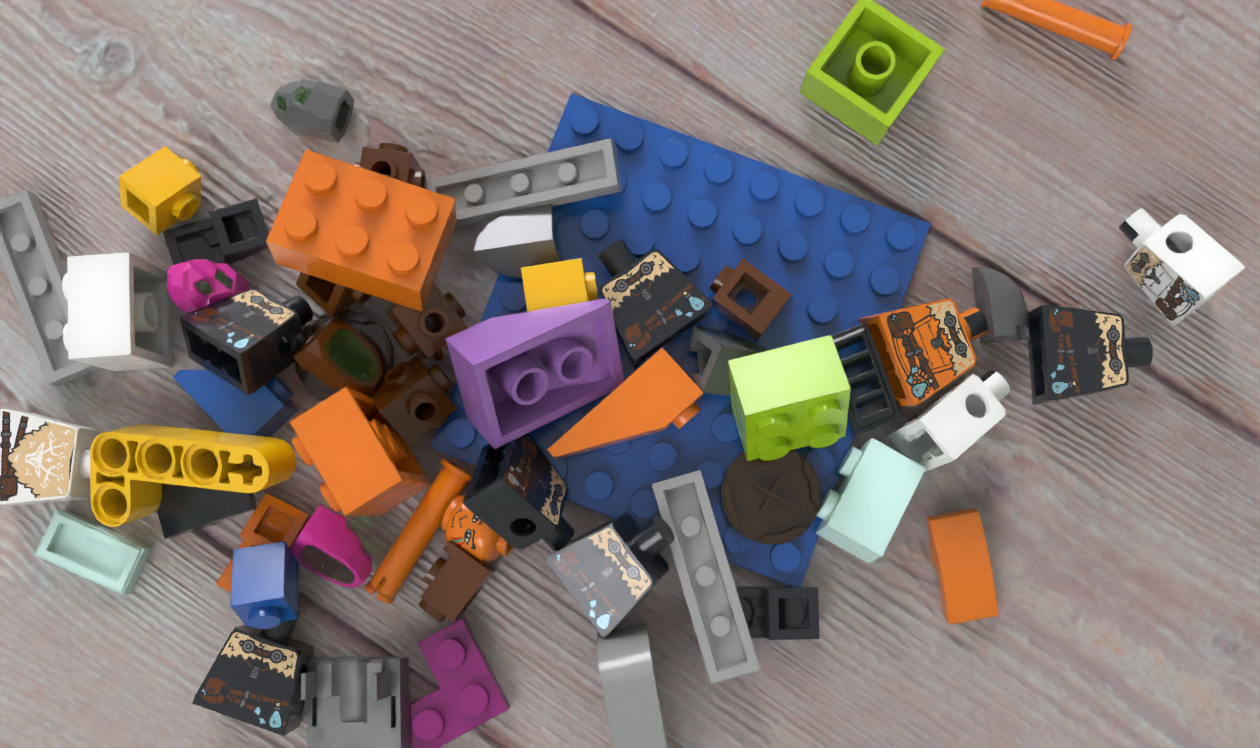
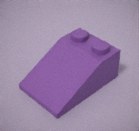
(535, 367)

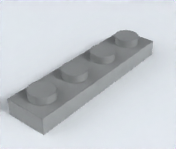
(532, 181)
(36, 281)
(706, 577)

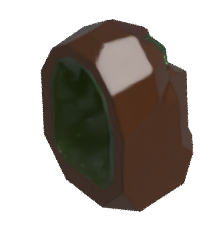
(341, 358)

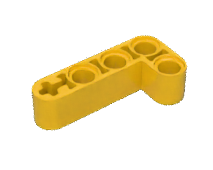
(137, 459)

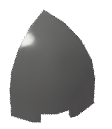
(518, 241)
(1001, 305)
(713, 352)

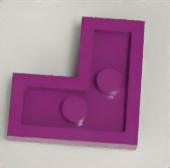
(466, 691)

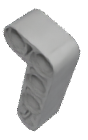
(630, 688)

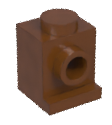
(767, 296)
(453, 584)

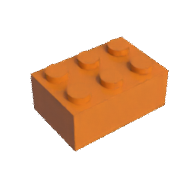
(363, 230)
(357, 455)

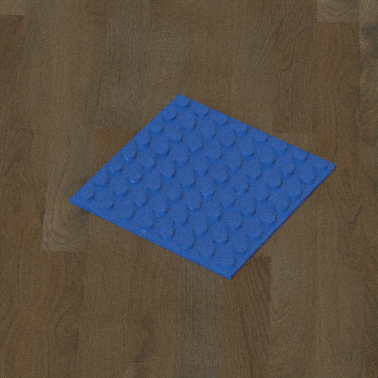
(705, 213)

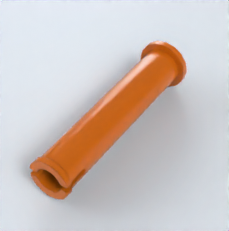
(1067, 22)
(418, 532)

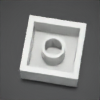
(117, 312)

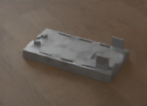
(355, 702)

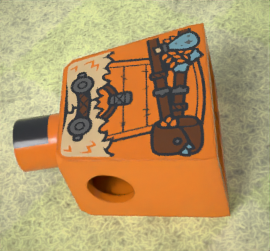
(925, 346)

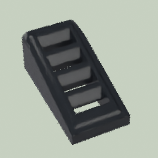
(869, 354)

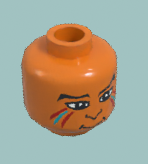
(472, 533)

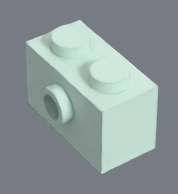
(869, 499)

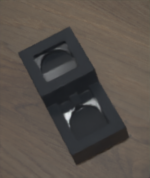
(223, 238)
(194, 508)
(780, 611)

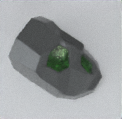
(314, 109)

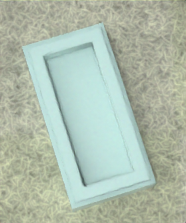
(93, 551)

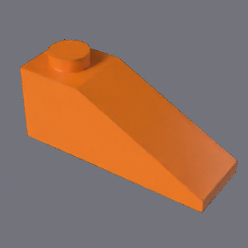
(638, 407)

